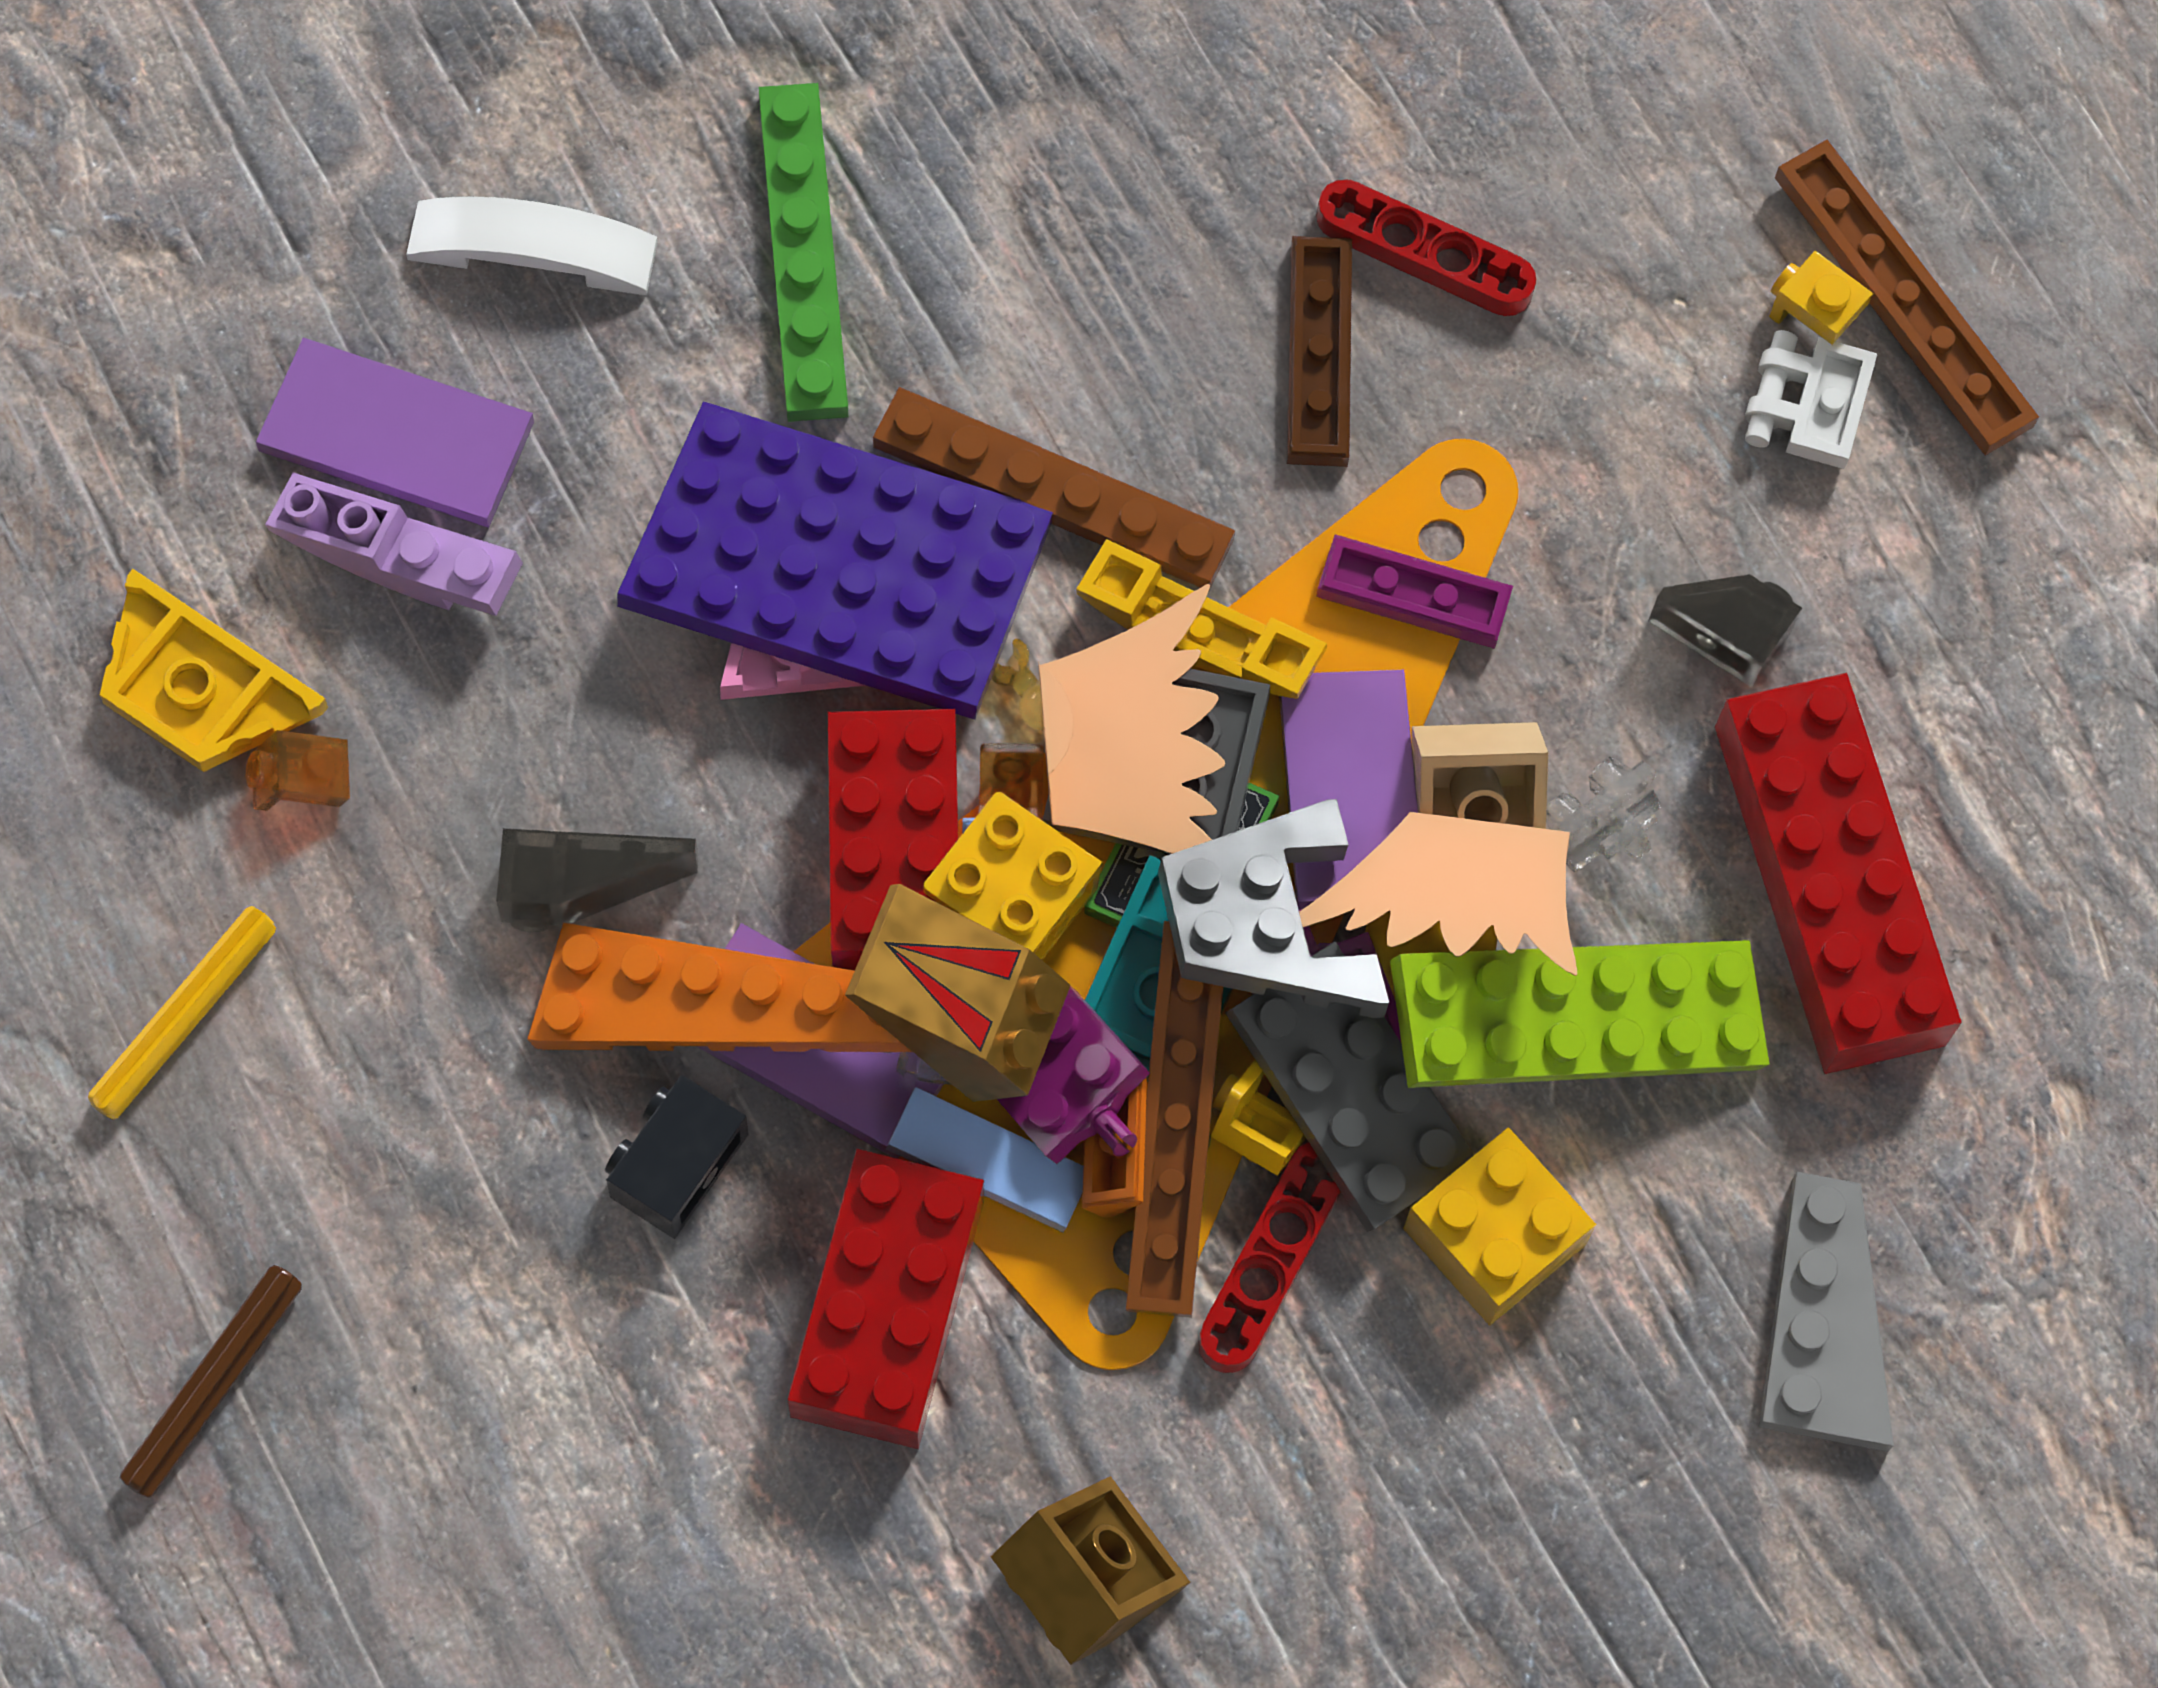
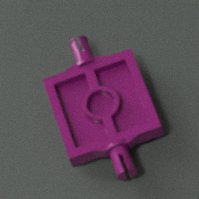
(1079, 1085)

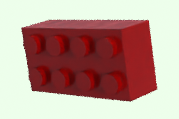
(887, 813)
(886, 1299)

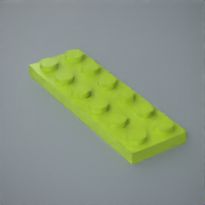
(1621, 1016)

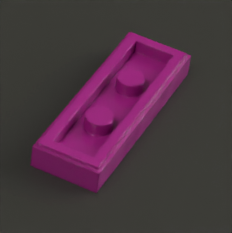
(1414, 591)

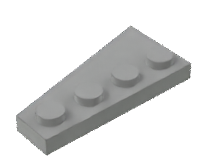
(1825, 1330)

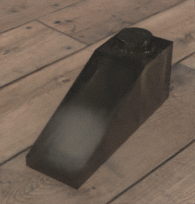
(575, 874)

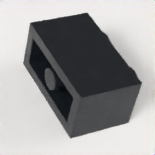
(675, 1155)

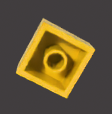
(1499, 1226)

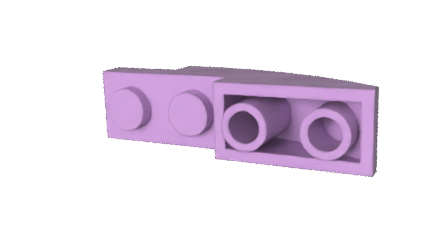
(393, 550)

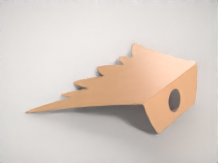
(1118, 735)
(1465, 878)

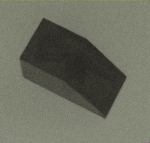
(1729, 621)

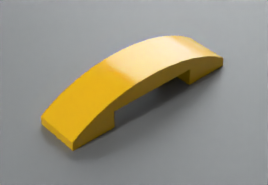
(1230, 643)

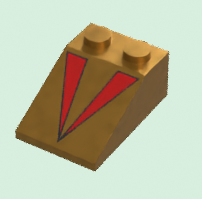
(958, 995)

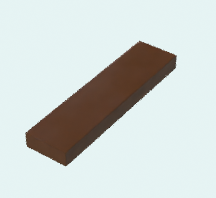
(1319, 351)

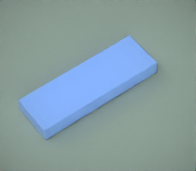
(1010, 1165)

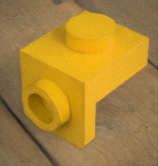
(1819, 297)
(1255, 1123)

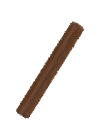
(210, 1381)

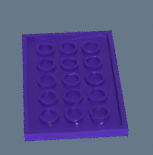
(836, 559)

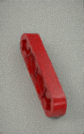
(1430, 239)
(1269, 1254)

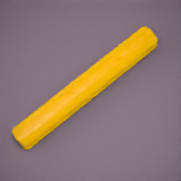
(181, 1013)

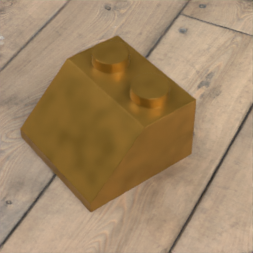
(1089, 1569)

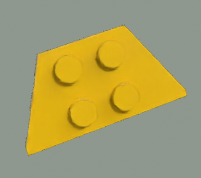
(196, 682)

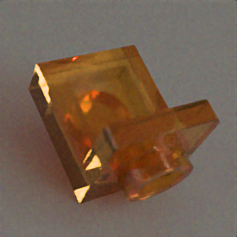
(299, 770)
(1014, 771)

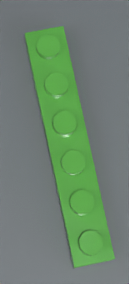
(803, 253)

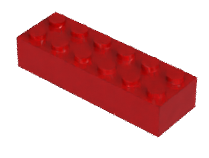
(1836, 873)

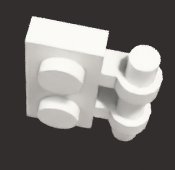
(1829, 403)

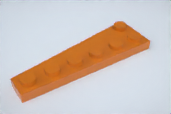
(670, 993)

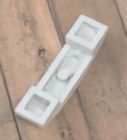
(533, 236)

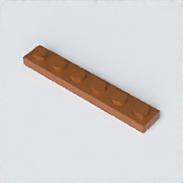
(1907, 297)
(1077, 495)
(1175, 1141)

